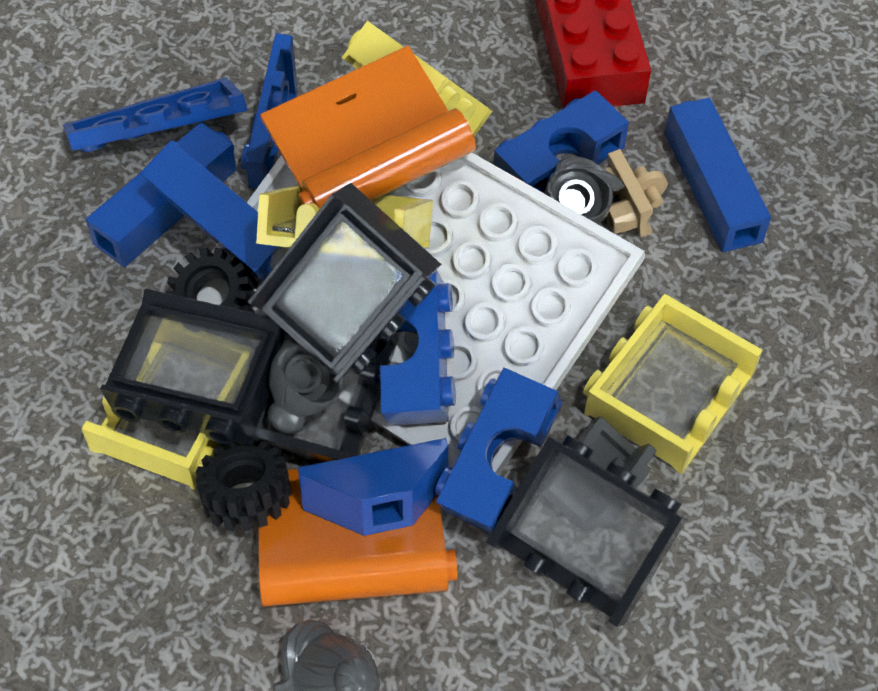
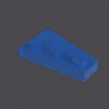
(278, 88)

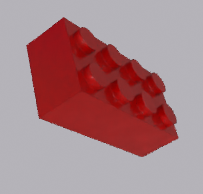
(595, 49)

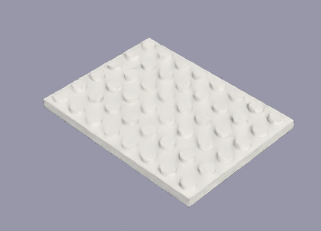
(522, 280)

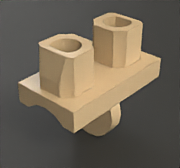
(637, 198)

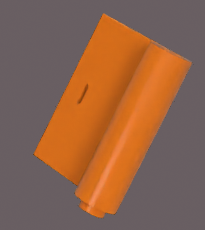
(368, 130)
(322, 562)

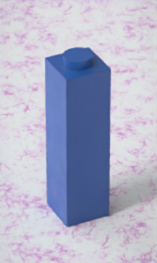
(716, 175)
(209, 206)
(140, 215)

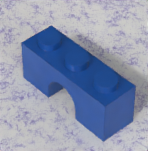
(583, 128)
(419, 387)
(511, 411)

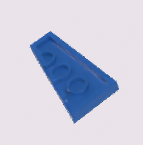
(156, 114)

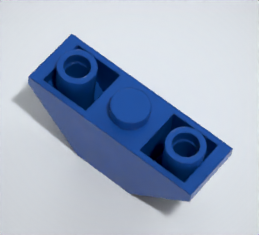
(375, 488)

